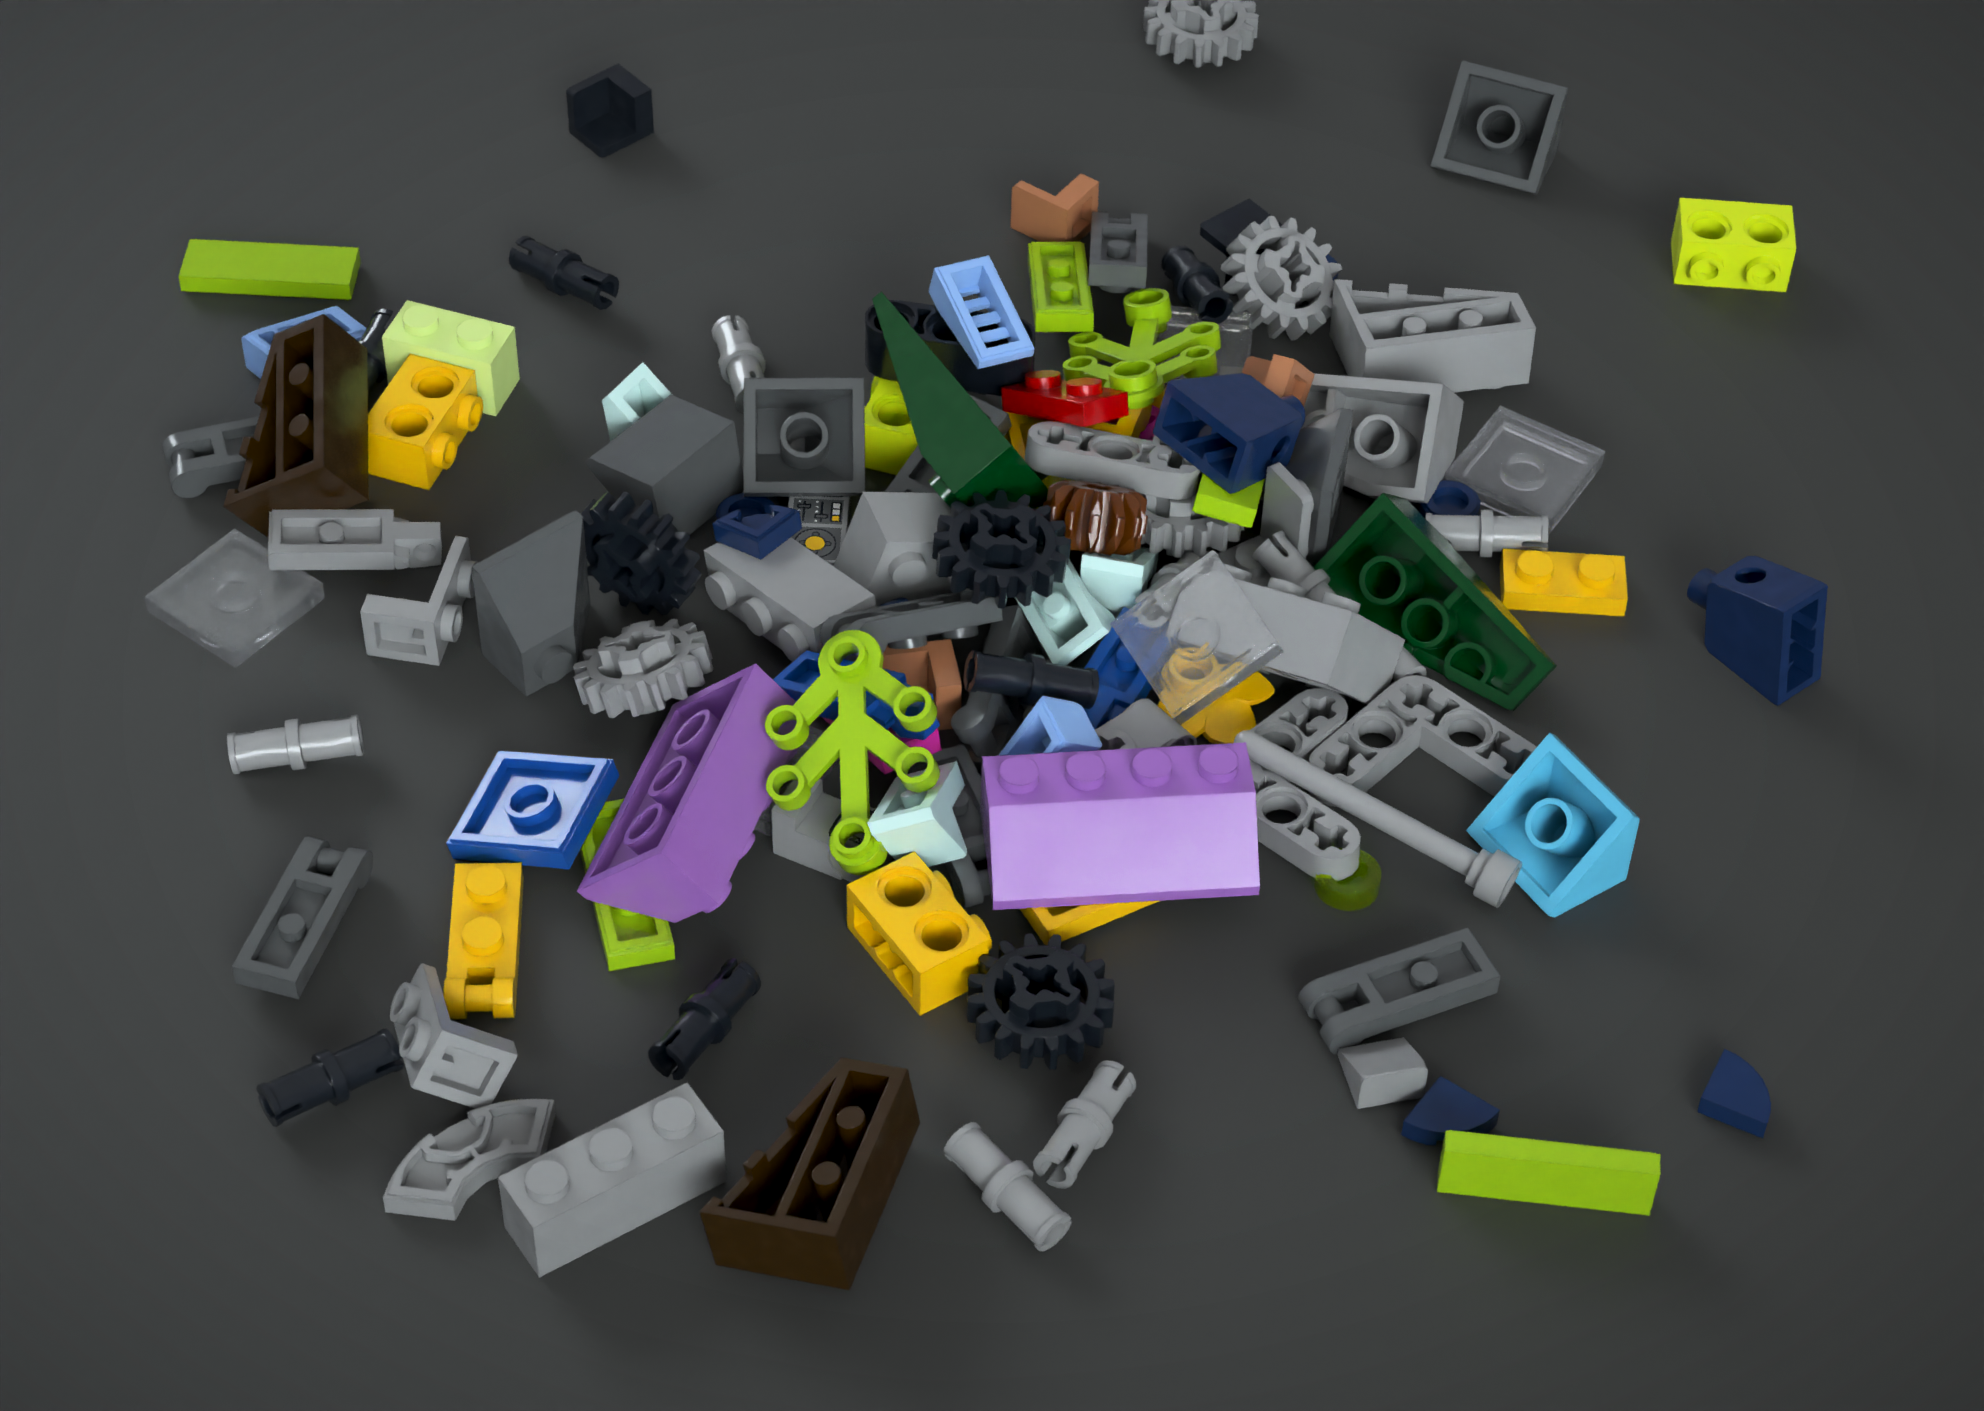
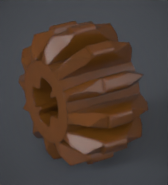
(1099, 516)

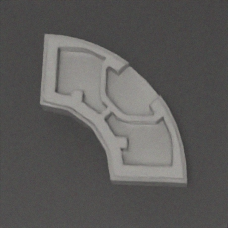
(458, 1161)

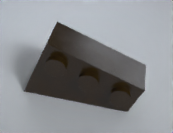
(309, 428)
(823, 1183)

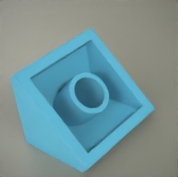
(1561, 826)

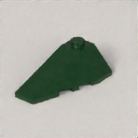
(950, 426)
(1435, 601)

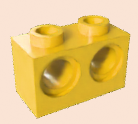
(422, 421)
(916, 931)

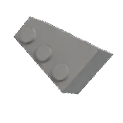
(1453, 340)
(893, 544)
(1323, 640)

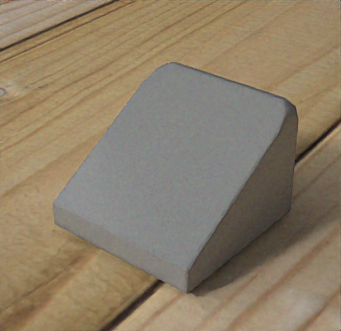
(1383, 1072)

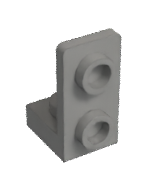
(1286, 509)
(421, 629)
(445, 1054)

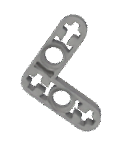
(1110, 459)
(1407, 717)
(1295, 839)

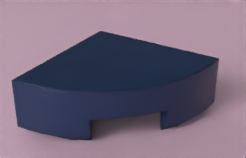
(758, 533)
(1737, 1095)
(1448, 1108)

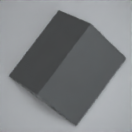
(1501, 128)
(677, 460)

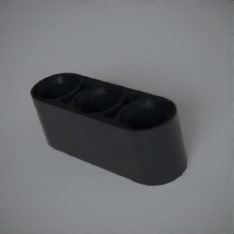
(940, 339)

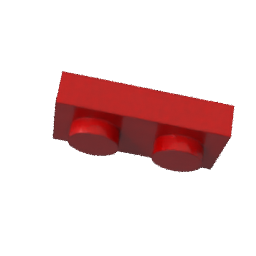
(1070, 402)

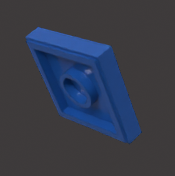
(533, 809)

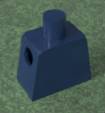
(1229, 427)
(1764, 624)

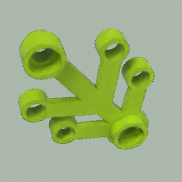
(1135, 365)
(850, 739)

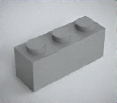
(783, 594)
(612, 1179)

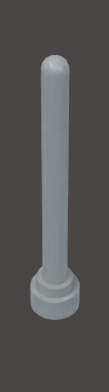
(1485, 872)

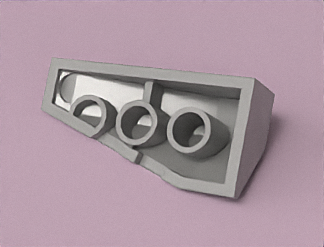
(1399, 431)

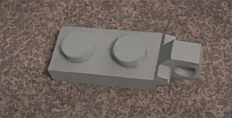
(350, 540)

